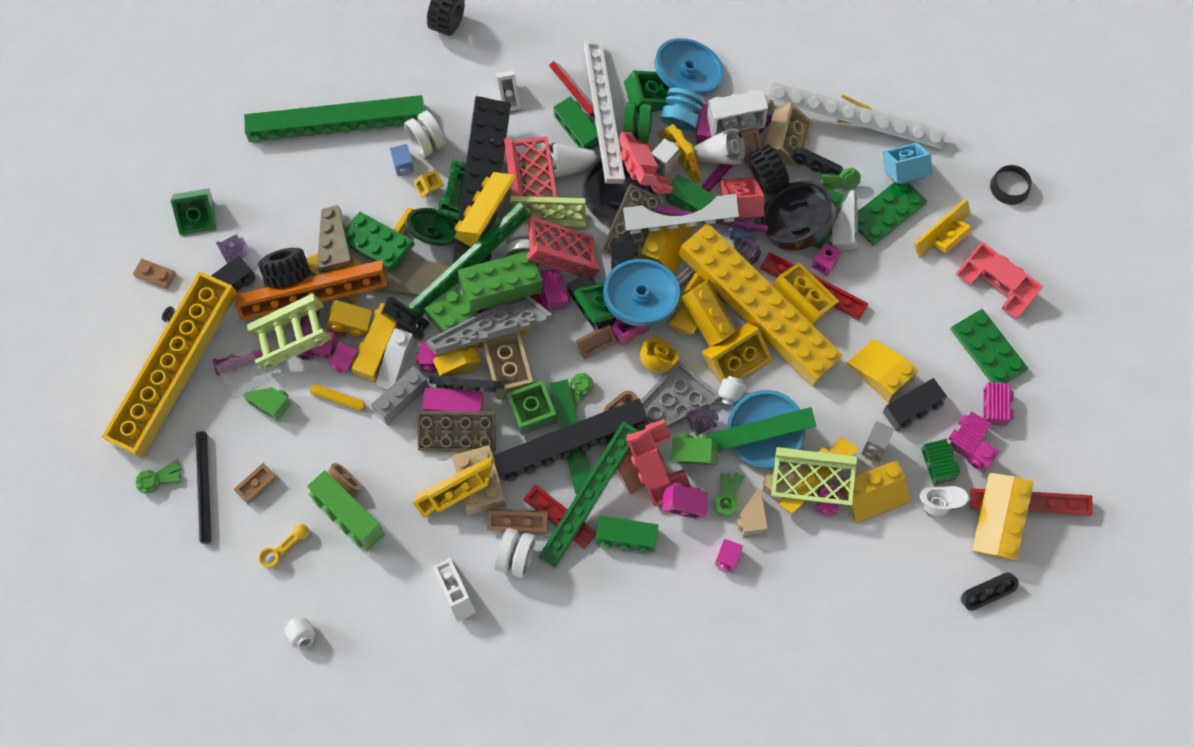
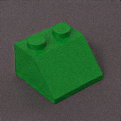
(194, 211)

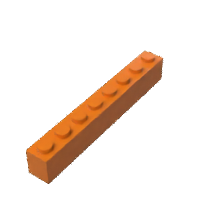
(324, 286)

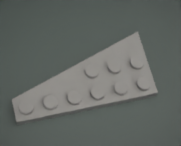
(490, 324)
(676, 395)

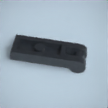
(405, 317)

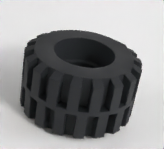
(445, 15)
(768, 169)
(284, 267)

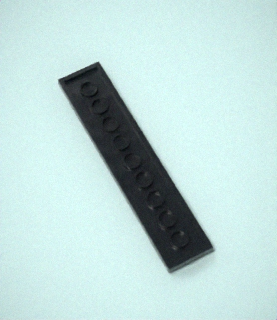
(483, 157)

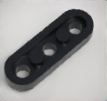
(815, 162)
(989, 591)

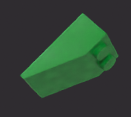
(646, 88)

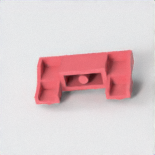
(642, 164)
(1003, 276)
(651, 463)

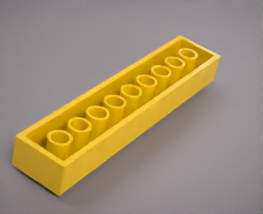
(760, 304)
(170, 365)

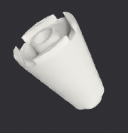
(721, 148)
(570, 159)

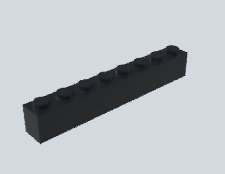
(569, 440)

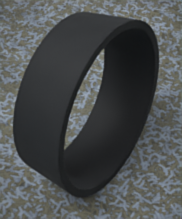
(1004, 197)

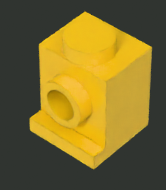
(428, 183)

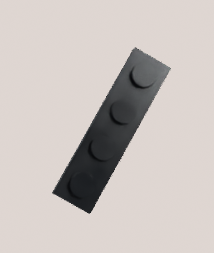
(473, 384)

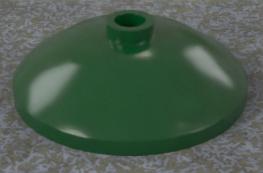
(430, 227)

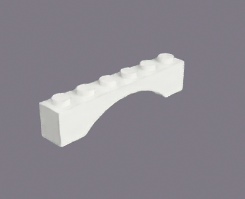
(722, 207)

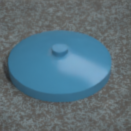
(688, 66)
(641, 292)
(760, 406)

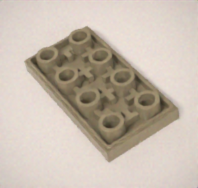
(633, 197)
(413, 276)
(456, 430)

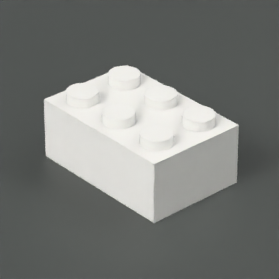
(737, 111)

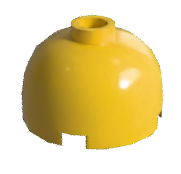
(658, 356)

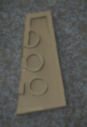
(333, 244)

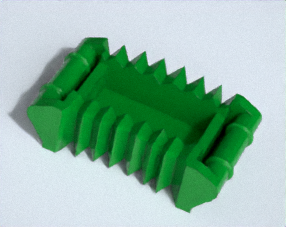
(450, 201)

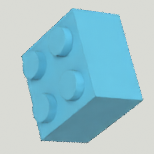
(907, 163)

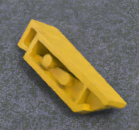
(682, 321)
(841, 447)
(454, 488)

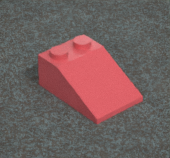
(748, 194)

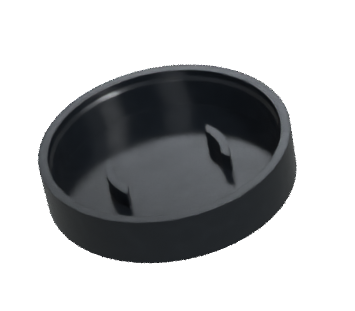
(601, 197)
(799, 215)

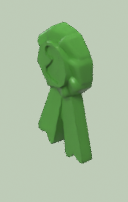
(848, 179)
(581, 386)
(149, 481)
(726, 502)

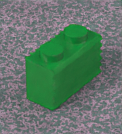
(940, 461)

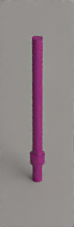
(748, 226)

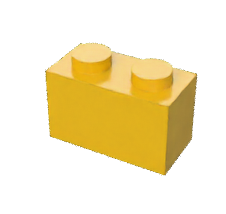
(348, 319)

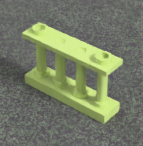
(282, 317)

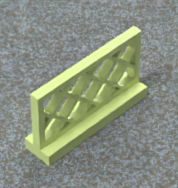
(571, 219)
(811, 459)

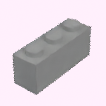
(400, 395)

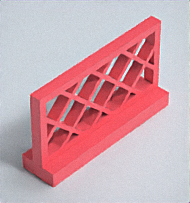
(513, 166)
(561, 259)

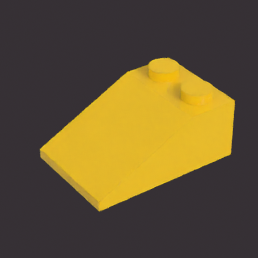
(883, 369)

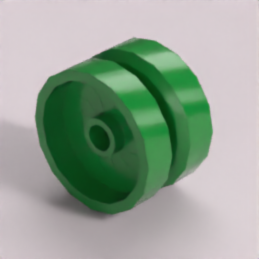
(638, 123)

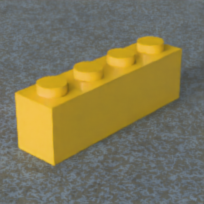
(373, 347)

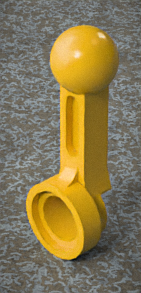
(300, 532)

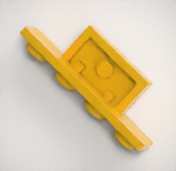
(947, 231)

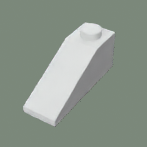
(845, 227)
(395, 358)
(454, 589)

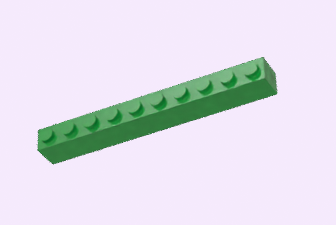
(332, 118)

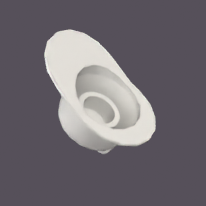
(941, 499)

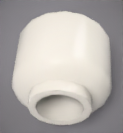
(731, 390)
(299, 633)

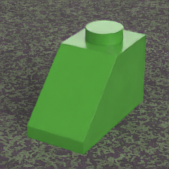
(269, 401)

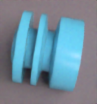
(682, 109)

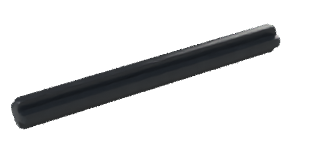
(203, 488)

